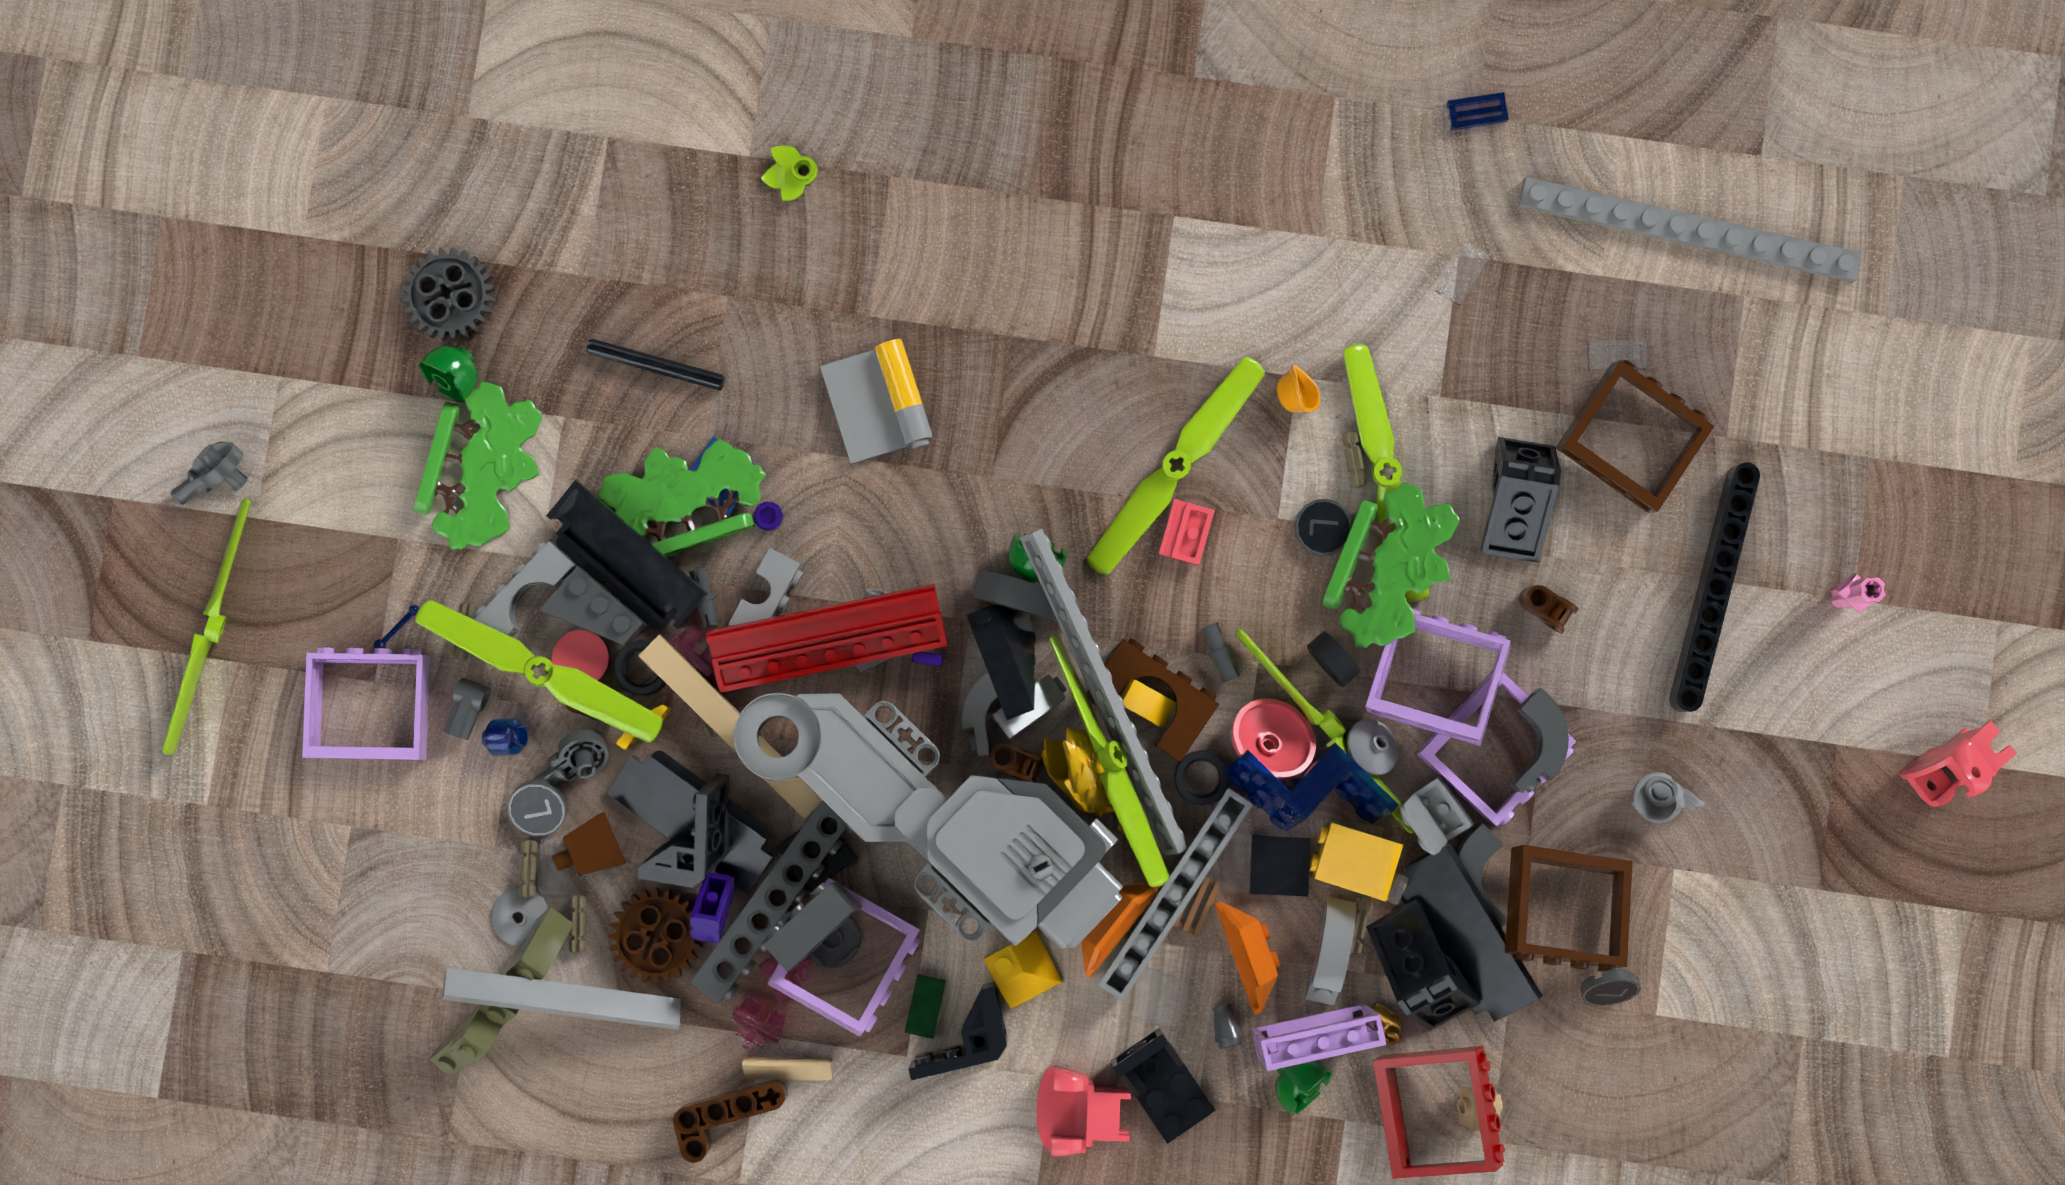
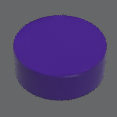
(768, 516)

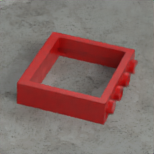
(1393, 1116)

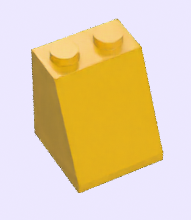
(1355, 861)

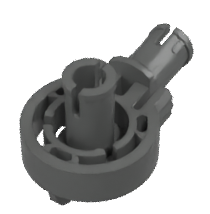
(209, 468)
(576, 757)

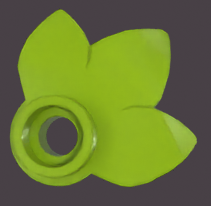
(785, 172)

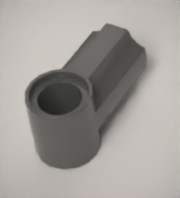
(468, 701)

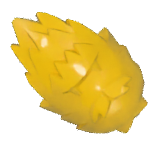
(1076, 771)

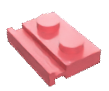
(1186, 532)

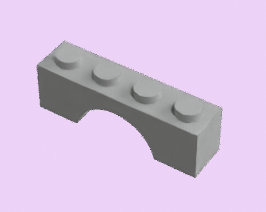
(547, 566)

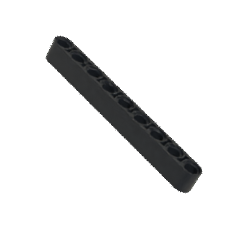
(1724, 577)

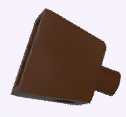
(590, 848)

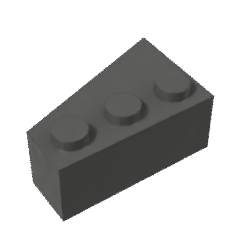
(593, 607)
(811, 924)

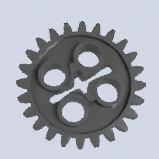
(456, 318)

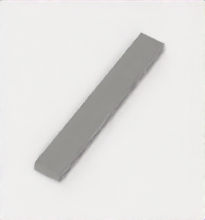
(561, 998)

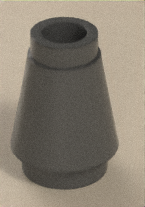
(1226, 1027)

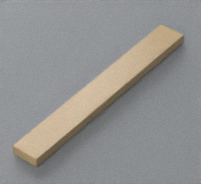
(718, 714)

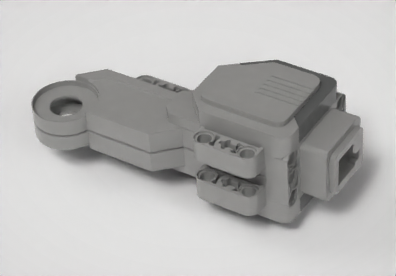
(973, 840)

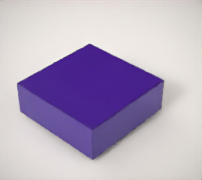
(927, 658)

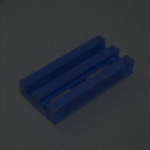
(1453, 115)

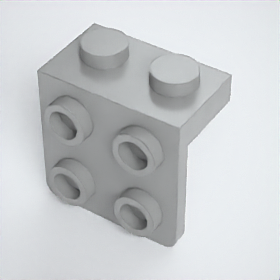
(1434, 815)

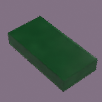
(925, 1006)

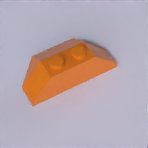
(1115, 924)
(1250, 953)

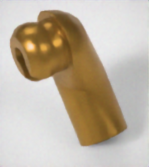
(1390, 1023)

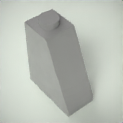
(1047, 695)

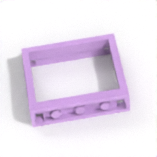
(1464, 633)
(313, 703)
(1436, 741)
(882, 992)
(1318, 1037)

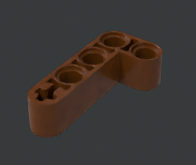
(732, 1112)

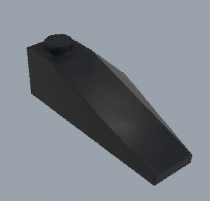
(1008, 651)

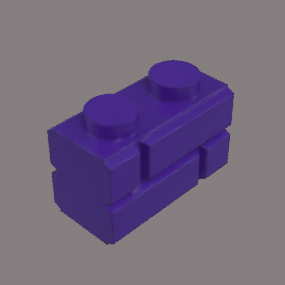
(712, 907)

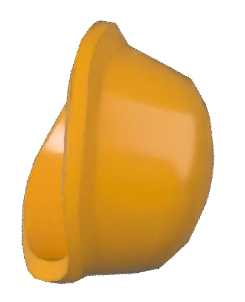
(1298, 391)

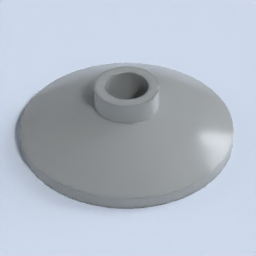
(1363, 746)
(504, 912)

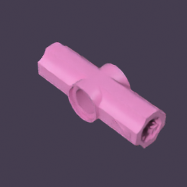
(1858, 592)

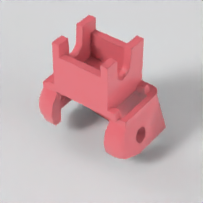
(1968, 758)
(1076, 1112)

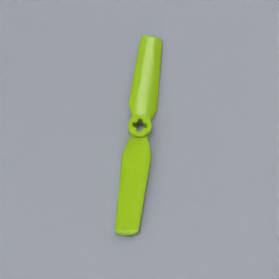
(1374, 431)
(1157, 489)
(202, 643)
(565, 683)
(1328, 721)
(1115, 779)

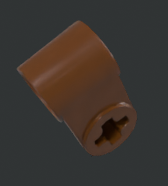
(1552, 610)
(1018, 763)

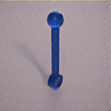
(381, 643)

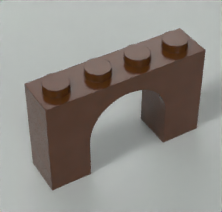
(1192, 705)

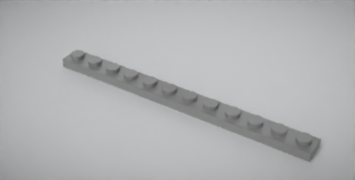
(1690, 229)
(1103, 692)

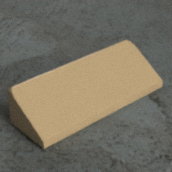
(788, 1068)

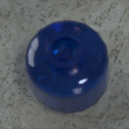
(505, 737)

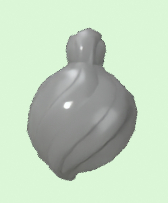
(1661, 798)

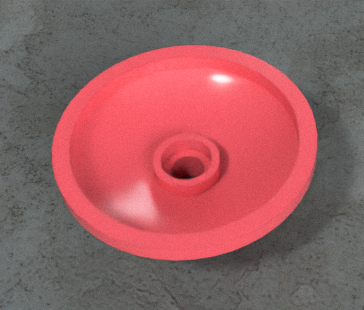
(1281, 729)

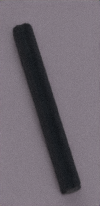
(655, 364)

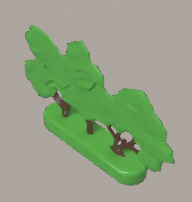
(488, 464)
(674, 492)
(1401, 564)

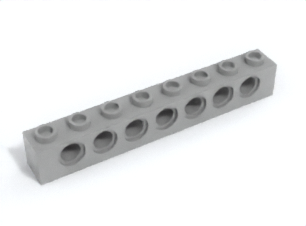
(1175, 895)

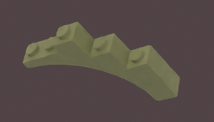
(479, 1030)

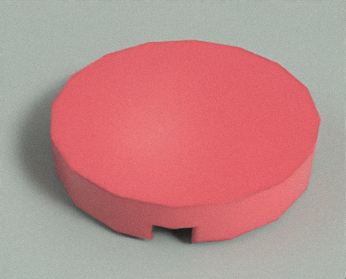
(584, 652)

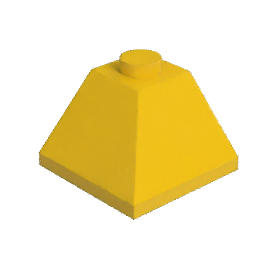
(1022, 970)

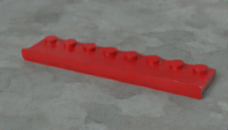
(826, 638)

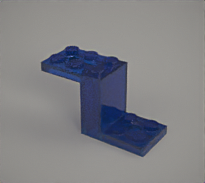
(1295, 803)

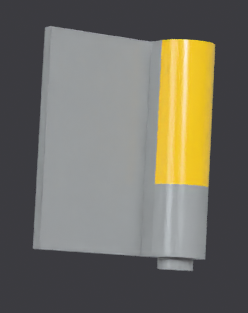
(877, 402)

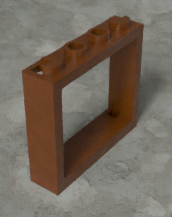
(1607, 473)
(1519, 899)

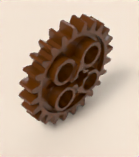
(633, 922)

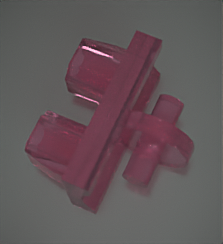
(686, 643)
(769, 966)
(747, 1018)

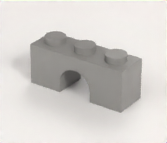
(782, 575)

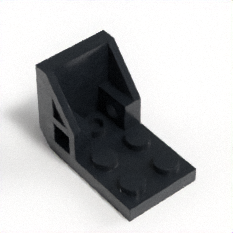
(1523, 501)
(698, 849)
(1420, 975)
(983, 1020)
(1162, 1085)

